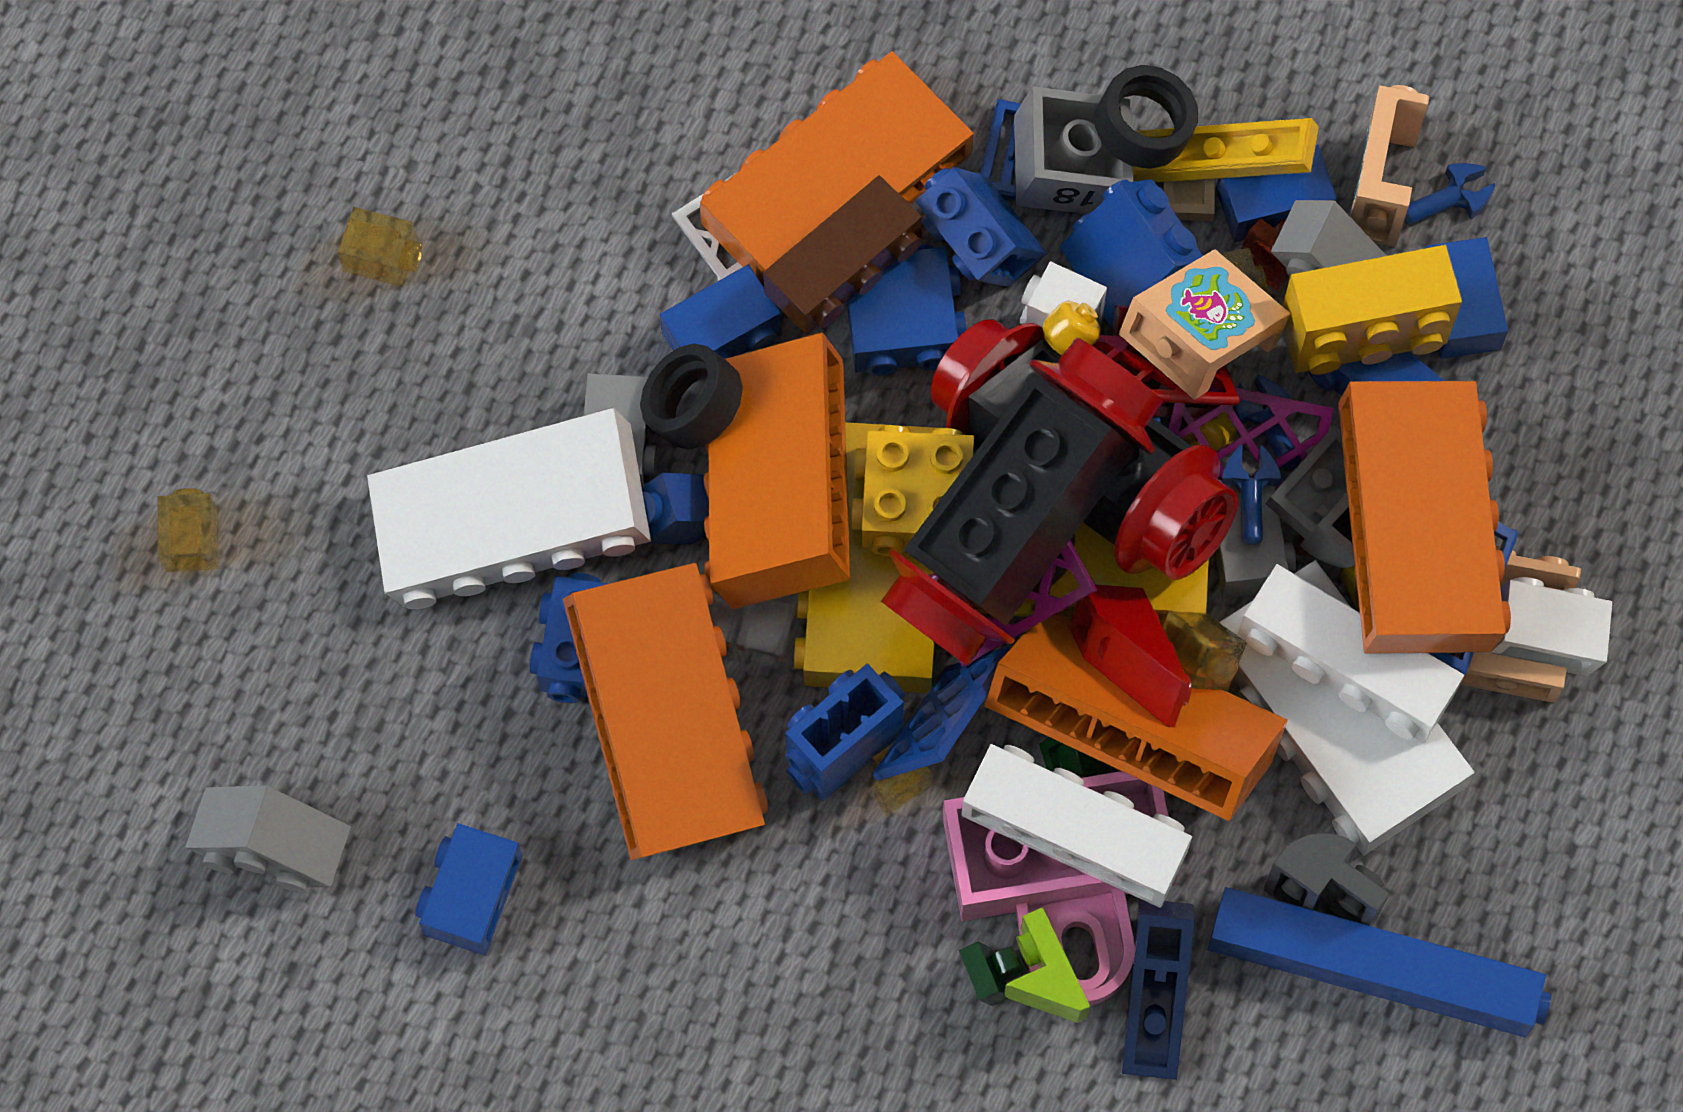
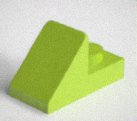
(1054, 984)

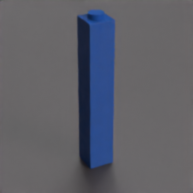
(1379, 963)

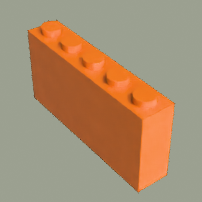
(873, 127)
(780, 477)
(1422, 517)
(665, 710)
(1206, 759)

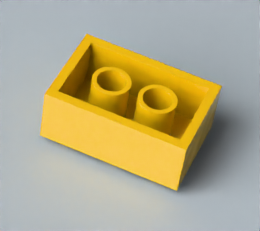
(1371, 310)

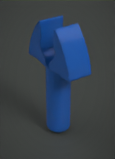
(1453, 194)
(1254, 413)
(1251, 491)

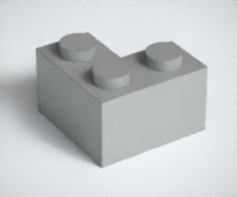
(268, 833)

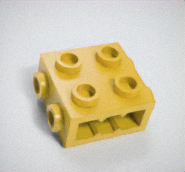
(904, 482)

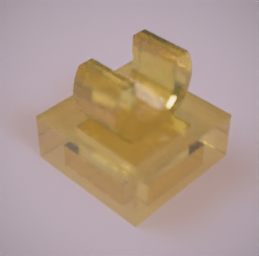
(899, 789)

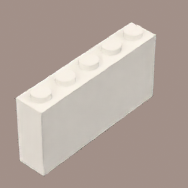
(508, 509)
(1349, 756)

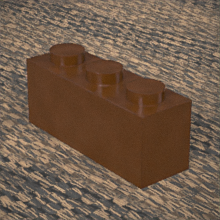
(844, 256)

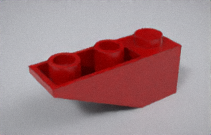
(1128, 645)

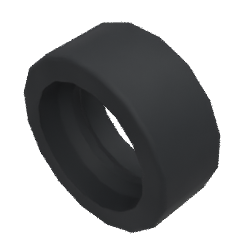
(1160, 87)
(709, 414)

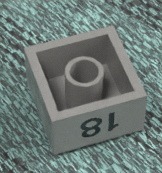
(1060, 153)

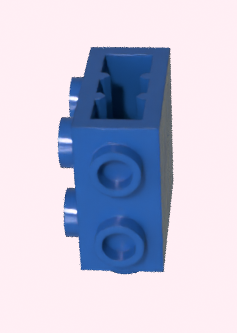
(979, 227)
(1129, 242)
(907, 315)
(556, 658)
(843, 731)

